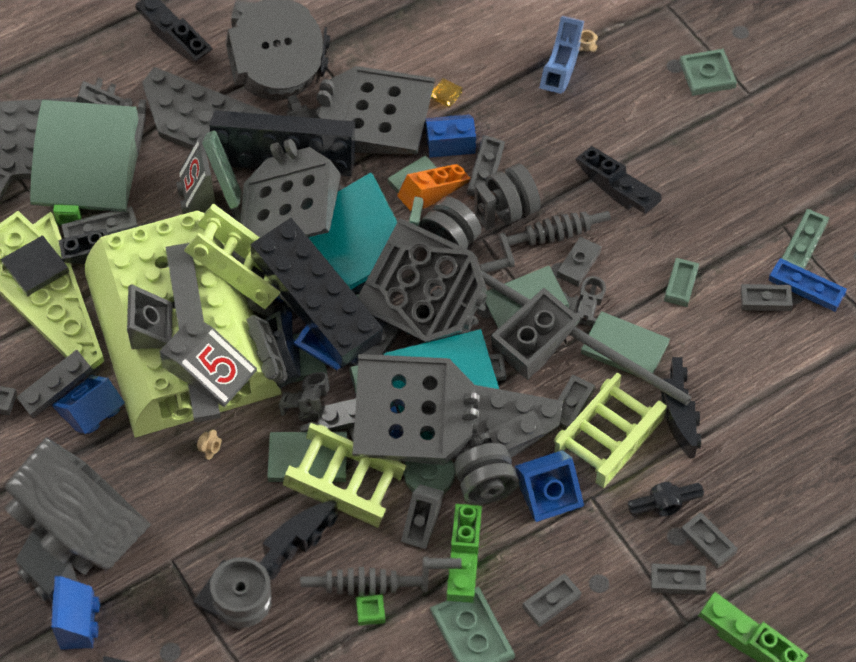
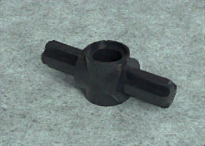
(665, 498)

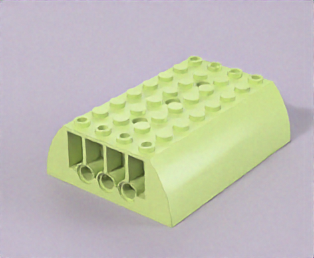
(139, 257)

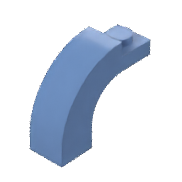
(564, 55)

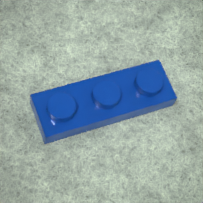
(808, 284)

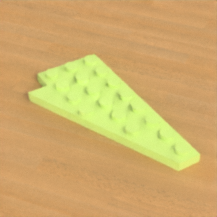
(58, 307)

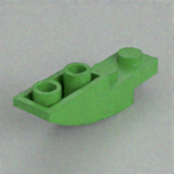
(464, 546)
(748, 636)

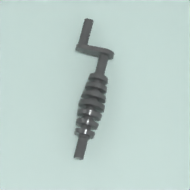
(558, 227)
(393, 581)

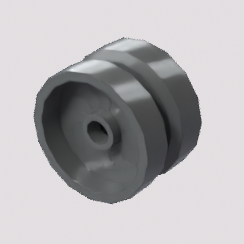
(514, 193)
(452, 222)
(486, 474)
(241, 592)

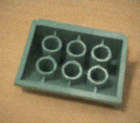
(84, 155)

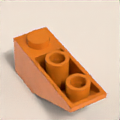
(432, 185)

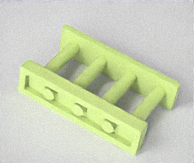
(237, 239)
(620, 451)
(323, 488)

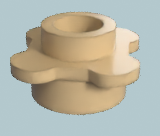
(588, 41)
(209, 443)

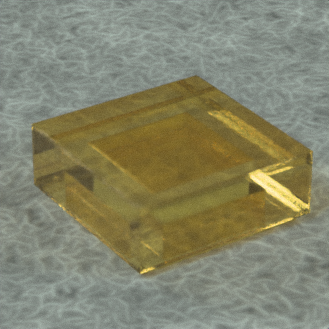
(446, 92)

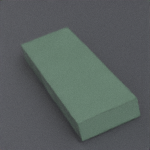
(805, 238)

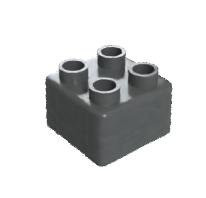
(73, 509)

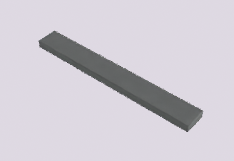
(187, 304)

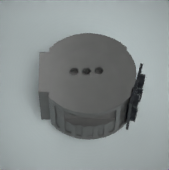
(277, 49)

